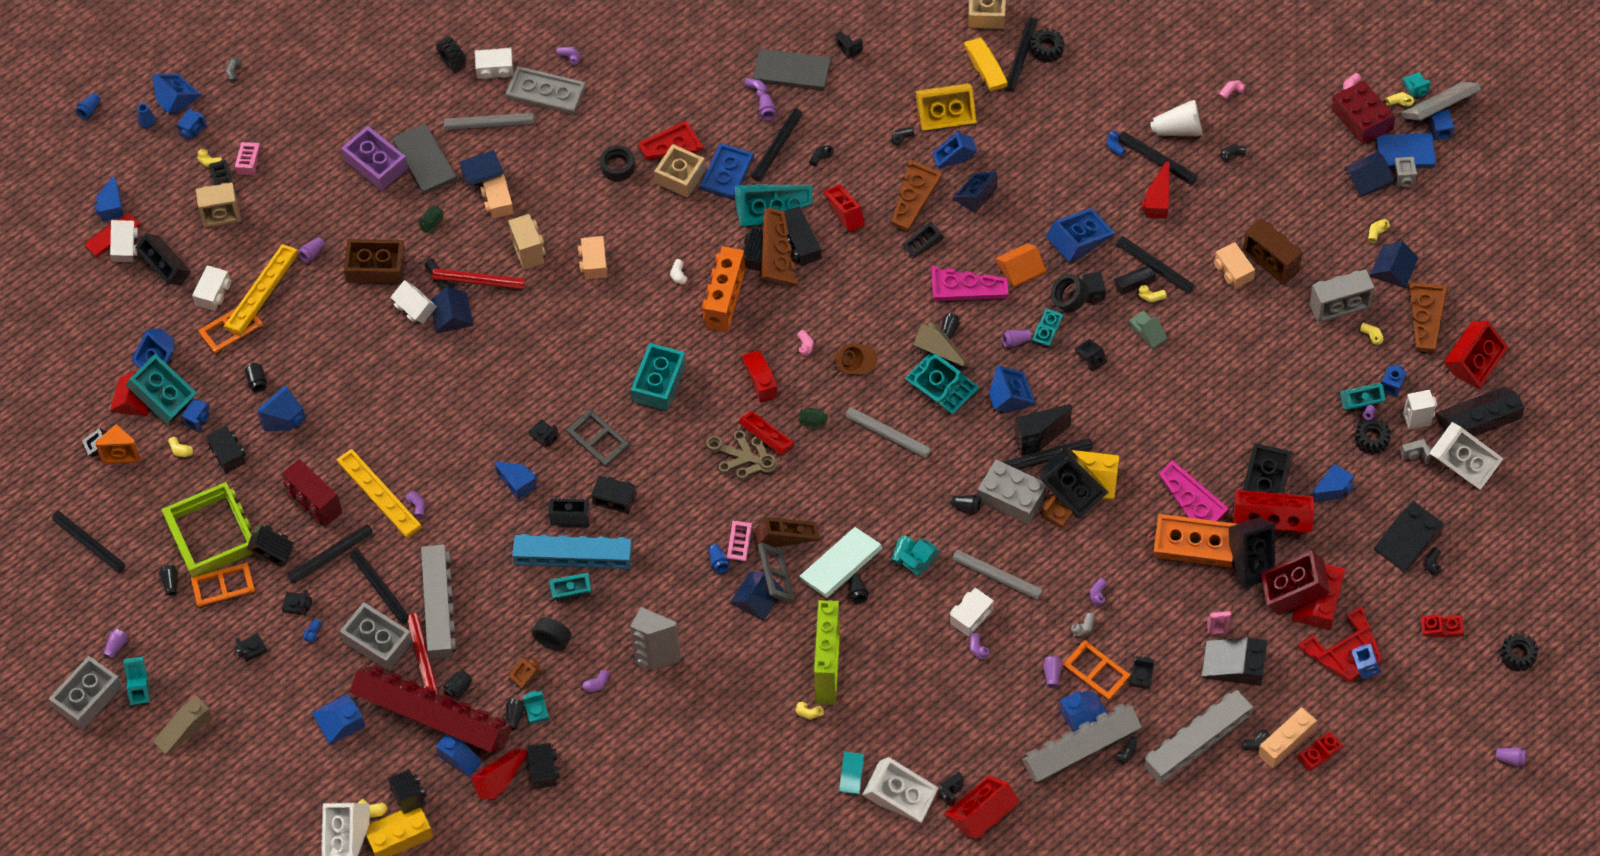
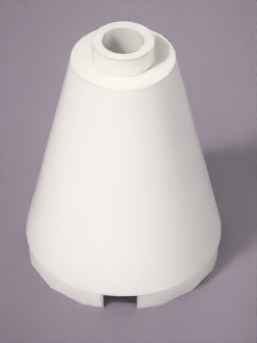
(1178, 121)

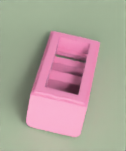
(244, 169)
(736, 525)
(1218, 623)

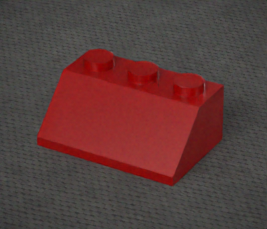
(1476, 353)
(1322, 610)
(982, 807)

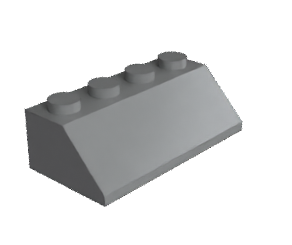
(654, 640)

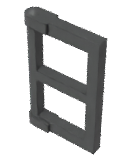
(589, 446)
(769, 571)

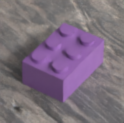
(374, 158)

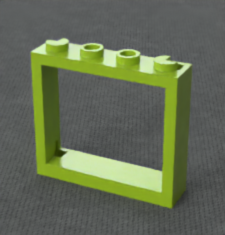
(195, 503)
(827, 652)

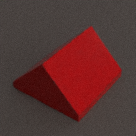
(126, 401)

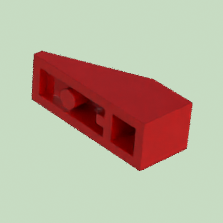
(1157, 196)
(845, 207)
(760, 376)
(497, 775)

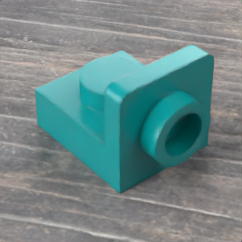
(1416, 85)
(535, 707)

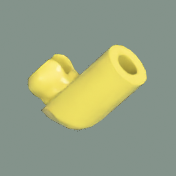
(1400, 98)
(205, 159)
(1376, 229)
(1151, 297)
(1374, 333)
(178, 449)
(376, 810)

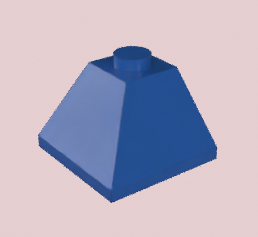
(174, 92)
(154, 342)
(1010, 390)
(281, 412)
(1081, 708)
(339, 719)

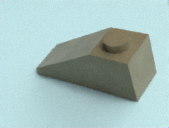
(938, 342)
(183, 725)

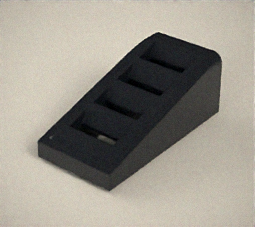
(219, 169)
(930, 227)

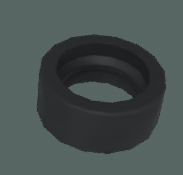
(617, 151)
(1060, 286)
(551, 633)

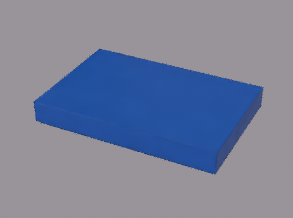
(1408, 145)
(726, 170)

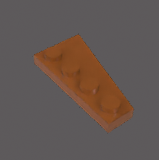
(916, 190)
(776, 250)
(1427, 310)

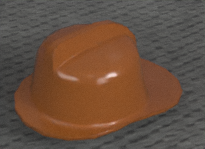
(855, 359)

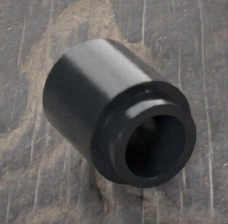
(255, 377)
(457, 684)

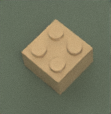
(987, 14)
(680, 170)
(218, 204)
(527, 241)

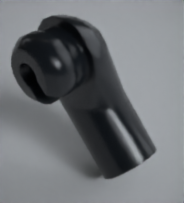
(1232, 149)
(821, 153)
(1259, 739)

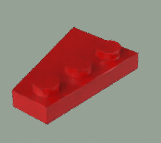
(678, 135)

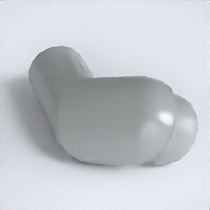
(1085, 628)

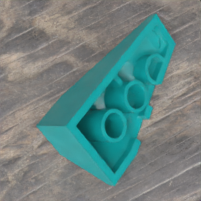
(754, 199)

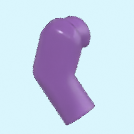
(756, 84)
(1369, 413)
(1096, 594)
(975, 647)
(596, 684)

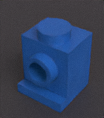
(191, 124)
(1394, 380)
(196, 414)
(1366, 661)

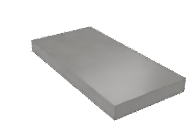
(545, 90)
(1441, 101)

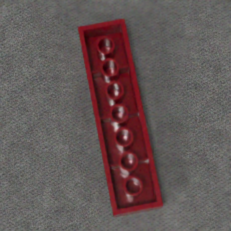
(431, 708)

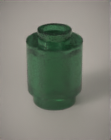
(431, 219)
(813, 417)

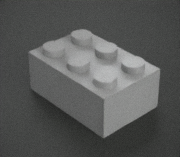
(1341, 295)
(1012, 491)
(376, 636)
(85, 692)

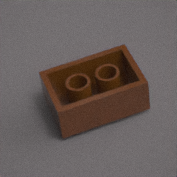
(1272, 251)
(374, 261)

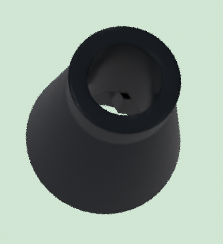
(950, 323)
(968, 503)
(169, 578)
(858, 591)
(514, 712)

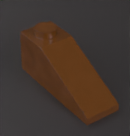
(785, 532)

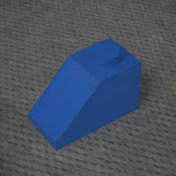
(955, 150)
(109, 202)
(517, 478)
(1333, 485)
(458, 755)

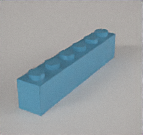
(572, 551)

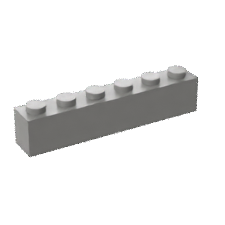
(437, 601)
(1198, 736)
(1081, 743)

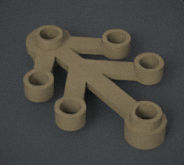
(743, 457)

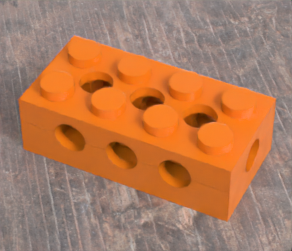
(724, 289)
(1191, 552)

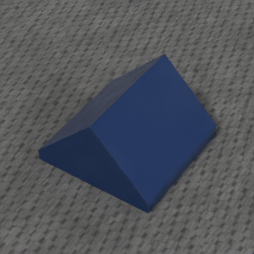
(480, 168)
(1369, 174)
(977, 190)
(1395, 264)
(451, 310)
(754, 595)

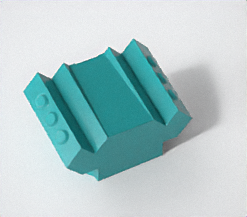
(942, 382)

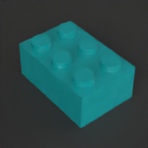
(658, 376)
(161, 388)

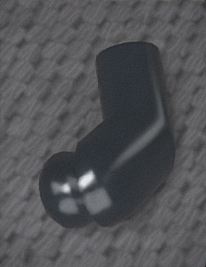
(899, 135)
(1431, 563)
(1129, 751)

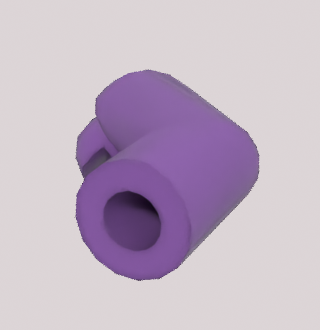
(571, 52)
(418, 501)

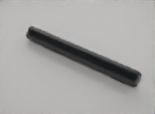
(1021, 54)
(777, 144)
(1157, 157)
(1155, 264)
(1047, 455)
(88, 541)
(330, 553)
(379, 585)

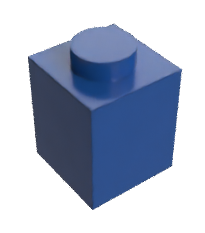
(1441, 125)

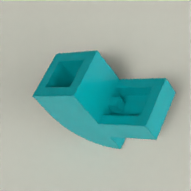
(920, 556)
(137, 680)

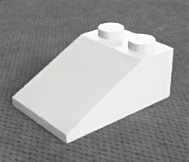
(1466, 455)
(900, 790)
(344, 828)

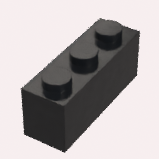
(800, 236)
(163, 259)

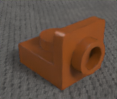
(1056, 513)
(525, 671)

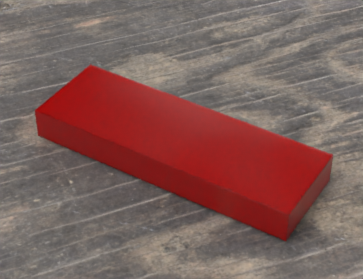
(102, 241)
(766, 433)

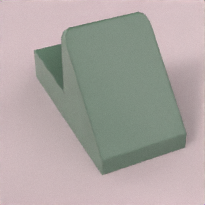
(1148, 329)

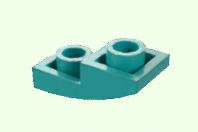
(1048, 327)
(851, 772)

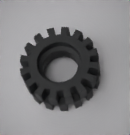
(451, 53)
(1047, 54)
(1372, 445)
(1517, 662)

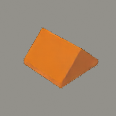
(1021, 264)
(117, 447)

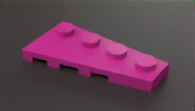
(953, 285)
(1191, 495)

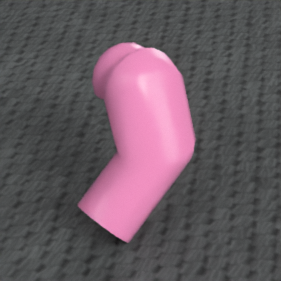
(1354, 79)
(1230, 87)
(808, 343)

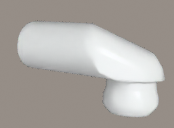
(676, 273)

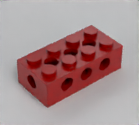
(1275, 508)

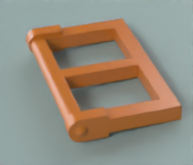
(222, 320)
(220, 574)
(1088, 679)

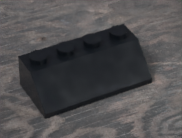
(1484, 412)

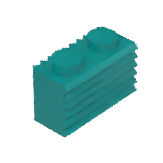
(1362, 396)
(571, 586)

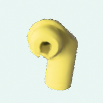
(809, 714)

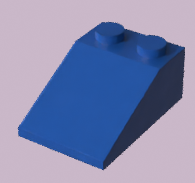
(1079, 234)

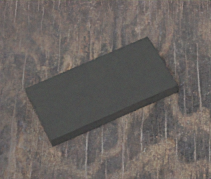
(792, 69)
(424, 158)

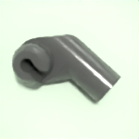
(230, 69)

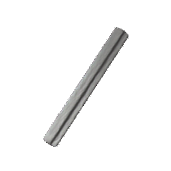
(489, 121)
(888, 432)
(997, 574)

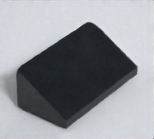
(1135, 279)

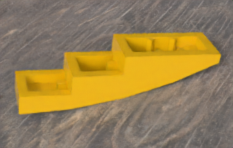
(985, 64)

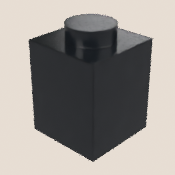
(1095, 286)

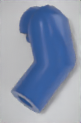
(1113, 143)
(310, 634)

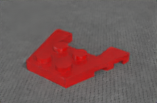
(1340, 656)

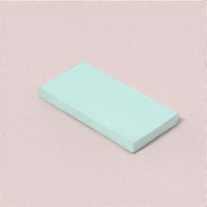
(840, 562)

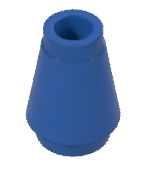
(87, 107)
(145, 116)
(718, 559)

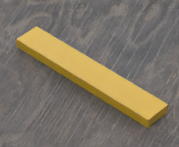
(261, 289)
(379, 493)

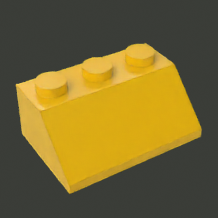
(946, 106)
(1104, 468)
(398, 832)

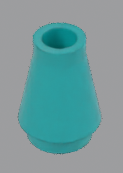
(903, 544)

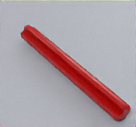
(477, 278)
(421, 652)

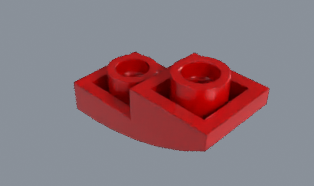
(1441, 626)
(1320, 751)

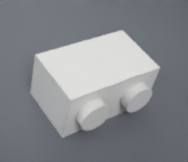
(494, 63)
(122, 241)
(211, 288)
(413, 301)
(1419, 409)
(971, 611)

